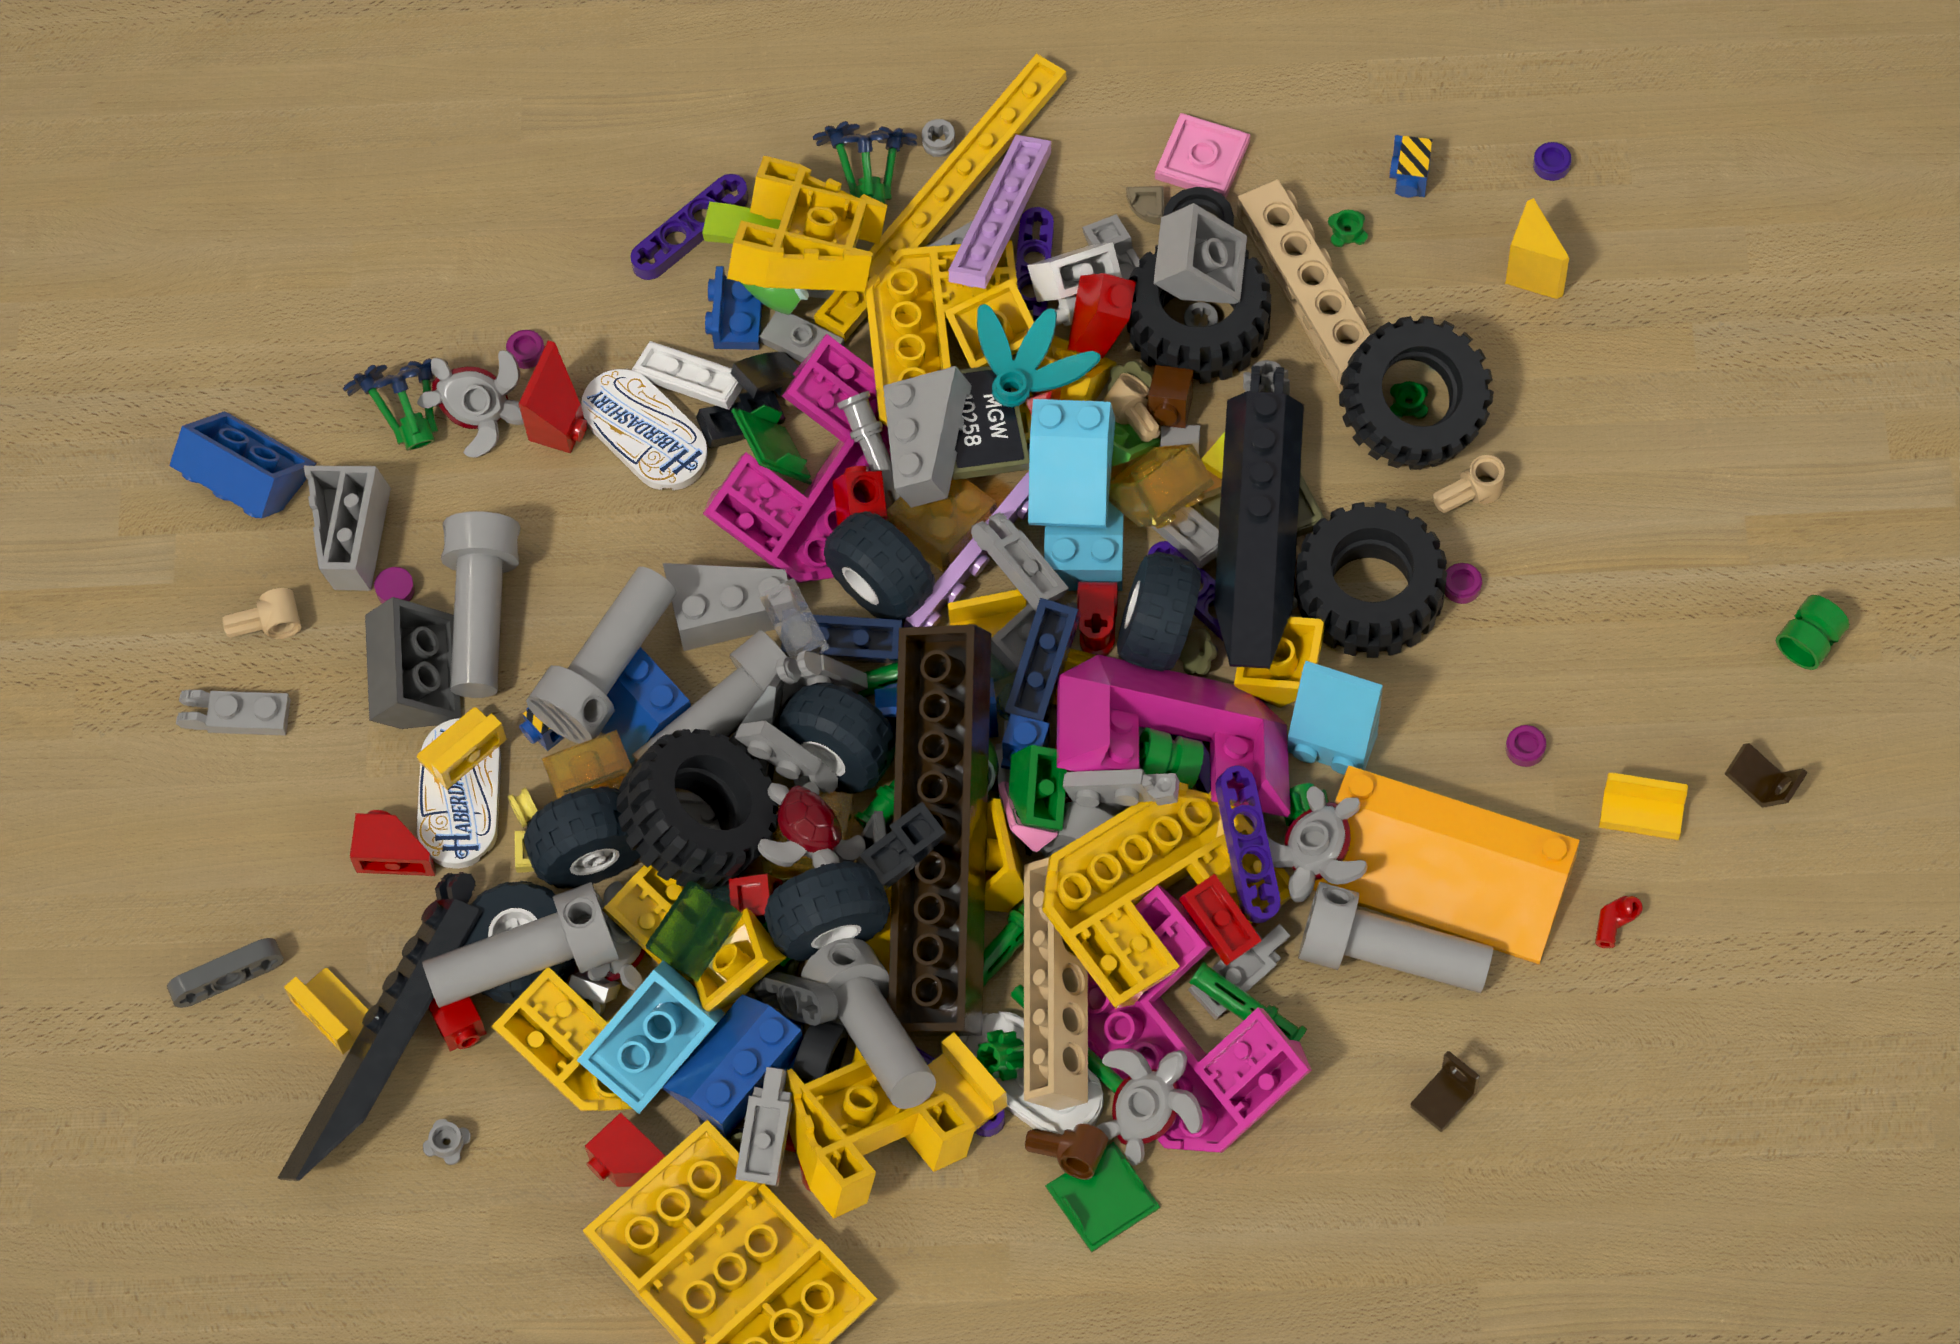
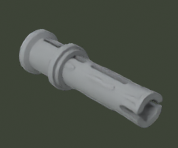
(867, 432)

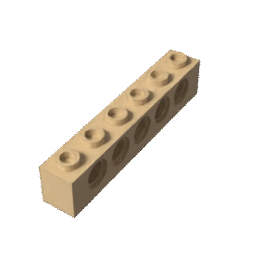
(1275, 205)
(1052, 1006)

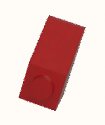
(1100, 312)
(387, 847)
(621, 1153)

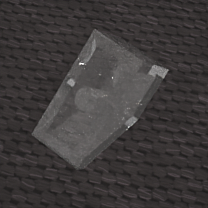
(793, 619)

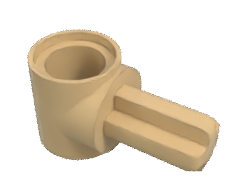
(1131, 406)
(1472, 488)
(274, 615)

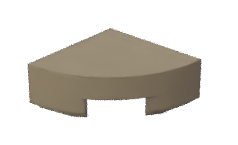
(1147, 202)

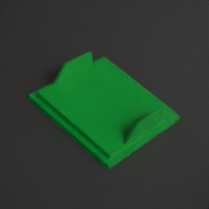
(772, 442)
(1106, 1202)

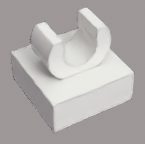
(596, 991)

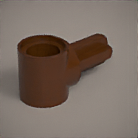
(1075, 1149)

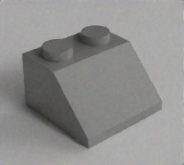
(1200, 257)

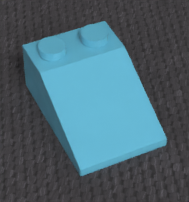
(1070, 463)
(1087, 552)
(1334, 718)
(649, 1037)

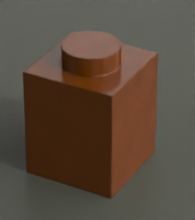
(1171, 396)

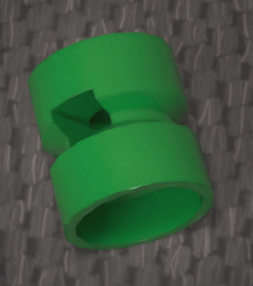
(1812, 632)
(1163, 755)

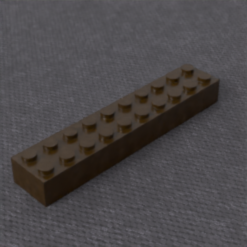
(945, 765)

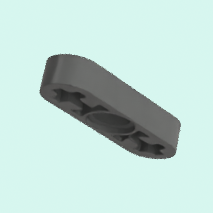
(225, 972)
(797, 998)

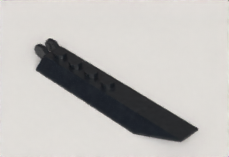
(1258, 521)
(386, 1027)

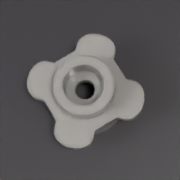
(446, 1130)

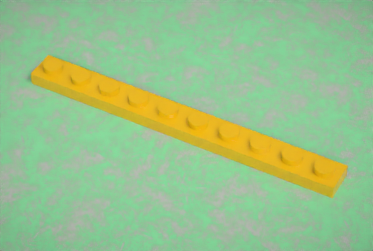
(950, 184)

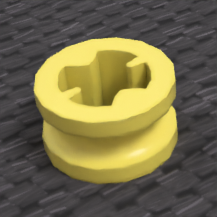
(523, 806)

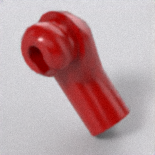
(1615, 916)

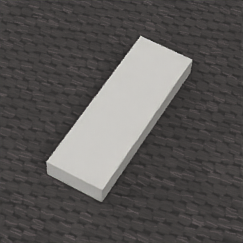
(688, 375)

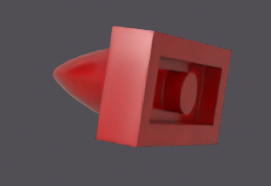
(1220, 919)

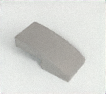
(1113, 231)

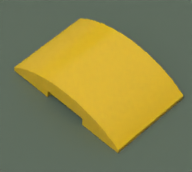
(724, 1254)

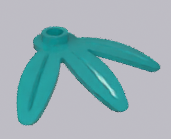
(1022, 371)

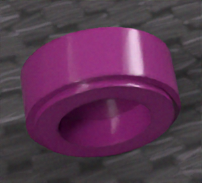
(526, 348)
(394, 583)
(1463, 583)
(1525, 745)

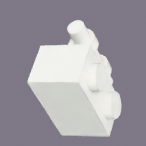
(1060, 275)

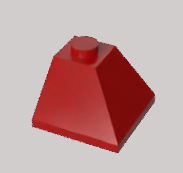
(551, 405)

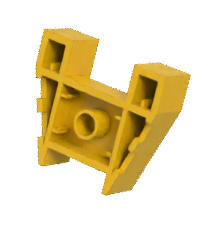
(815, 232)
(850, 1116)

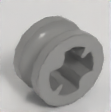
(938, 147)
(1202, 308)

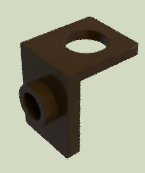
(1761, 778)
(1446, 1092)

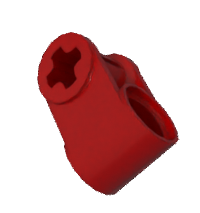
(1098, 611)

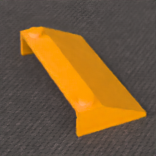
(1455, 865)

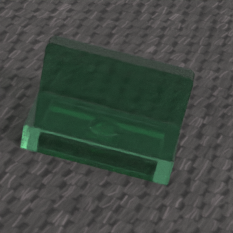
(693, 931)

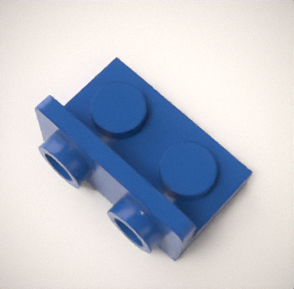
(735, 314)

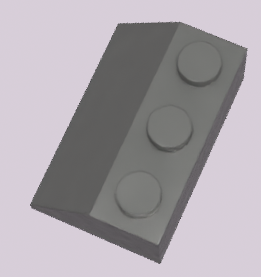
(410, 665)

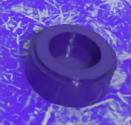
(1552, 161)

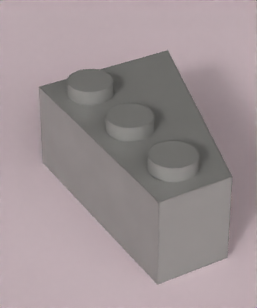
(923, 432)
(348, 522)
(720, 601)

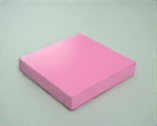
(1202, 155)

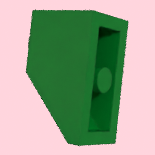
(1037, 787)

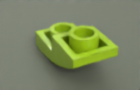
(724, 219)

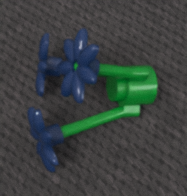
(868, 184)
(415, 429)

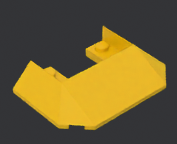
(909, 316)
(1114, 866)
(555, 1025)

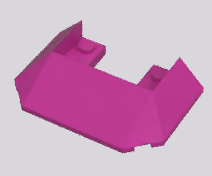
(767, 511)
(1109, 700)
(1232, 1081)

